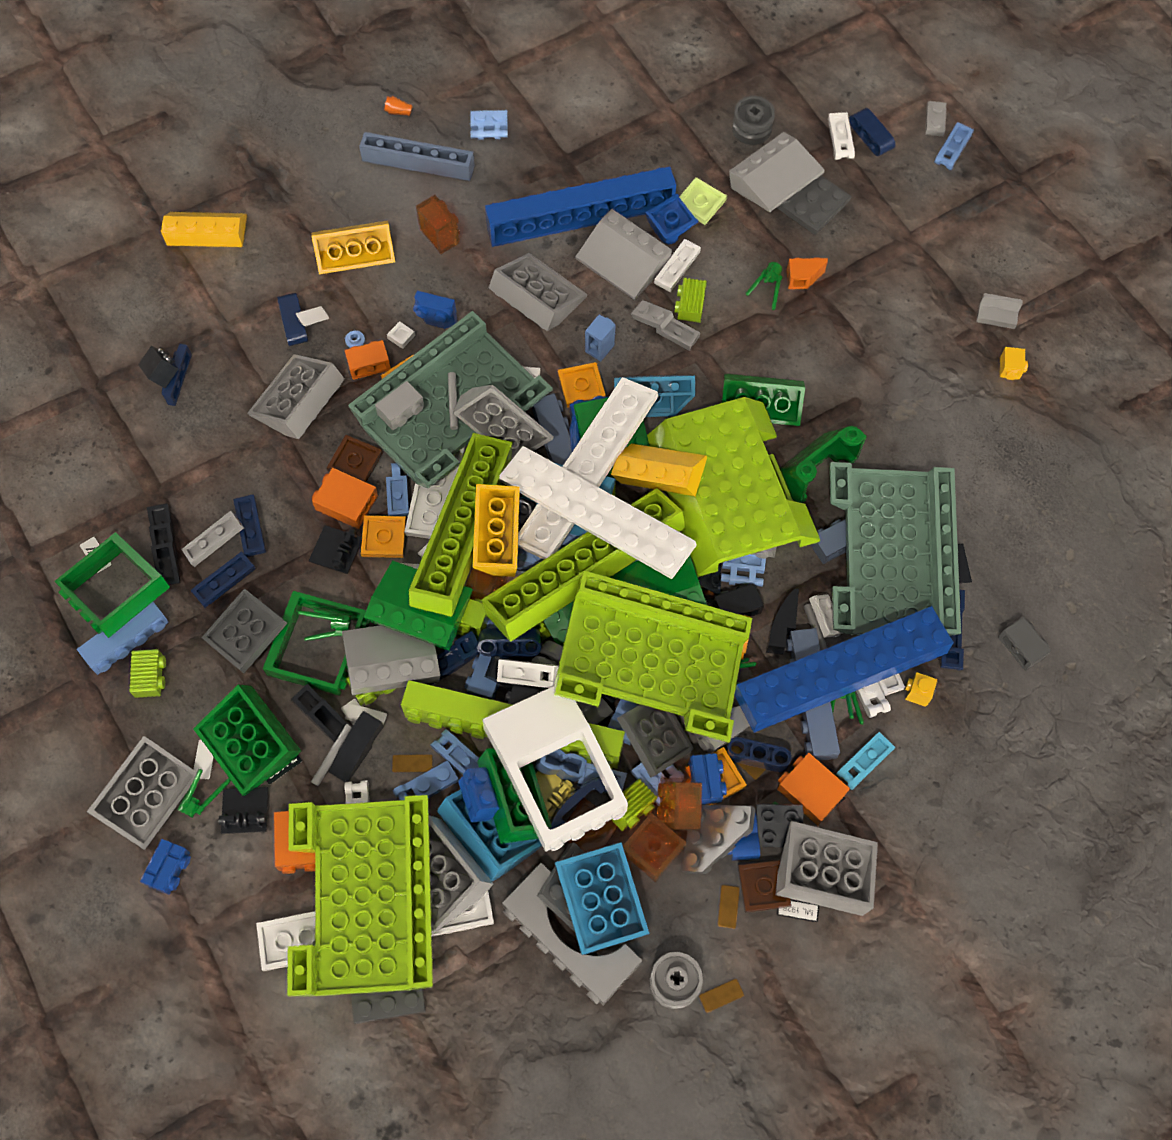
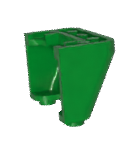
(837, 444)

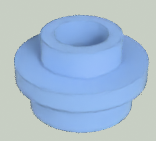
(354, 334)

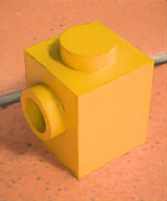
(1013, 363)
(920, 689)

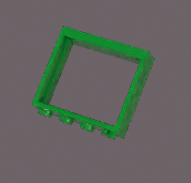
(96, 561)
(281, 641)

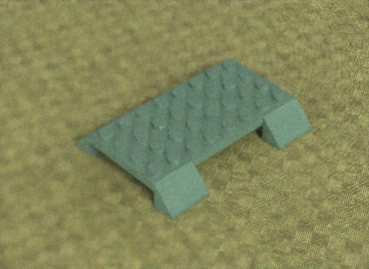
(426, 442)
(896, 547)

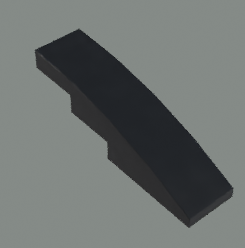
(163, 543)

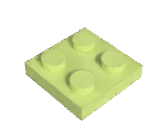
(702, 200)

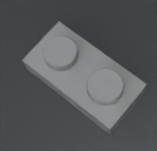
(935, 118)
(652, 315)
(680, 334)

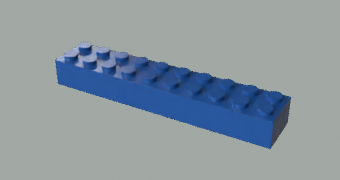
(577, 206)
(842, 669)

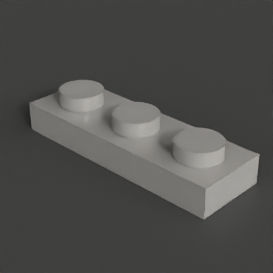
(212, 538)

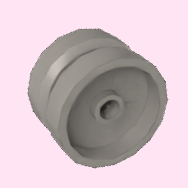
(679, 966)

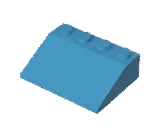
(483, 840)
(601, 898)

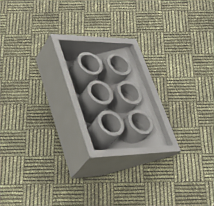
(775, 172)
(623, 254)
(536, 291)
(297, 395)
(496, 416)
(387, 659)
(143, 793)
(828, 869)
(454, 875)

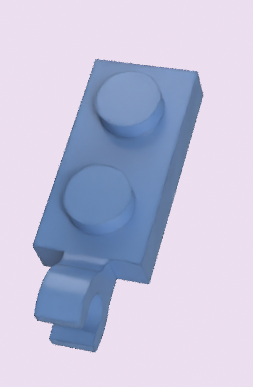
(397, 493)

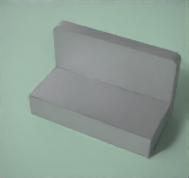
(999, 310)

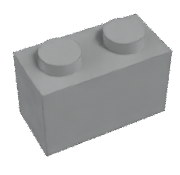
(400, 405)

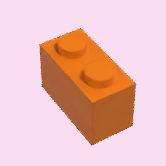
(367, 359)

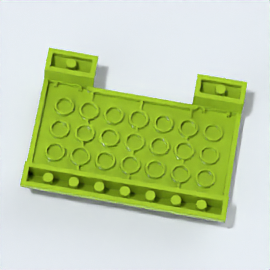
(739, 494)
(653, 653)
(368, 898)

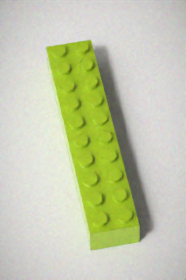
(450, 547)
(556, 579)
(466, 714)

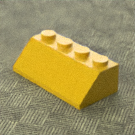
(204, 229)
(353, 247)
(659, 469)
(496, 529)

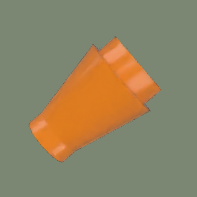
(396, 106)

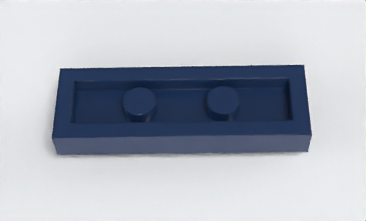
(182, 359)
(252, 534)
(223, 579)

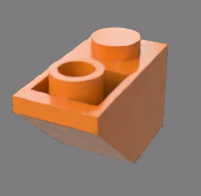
(805, 271)

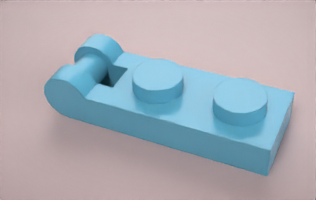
(866, 760)

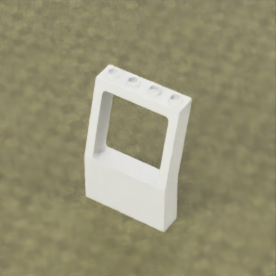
(537, 729)

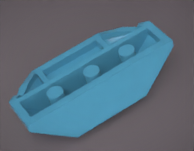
(673, 392)

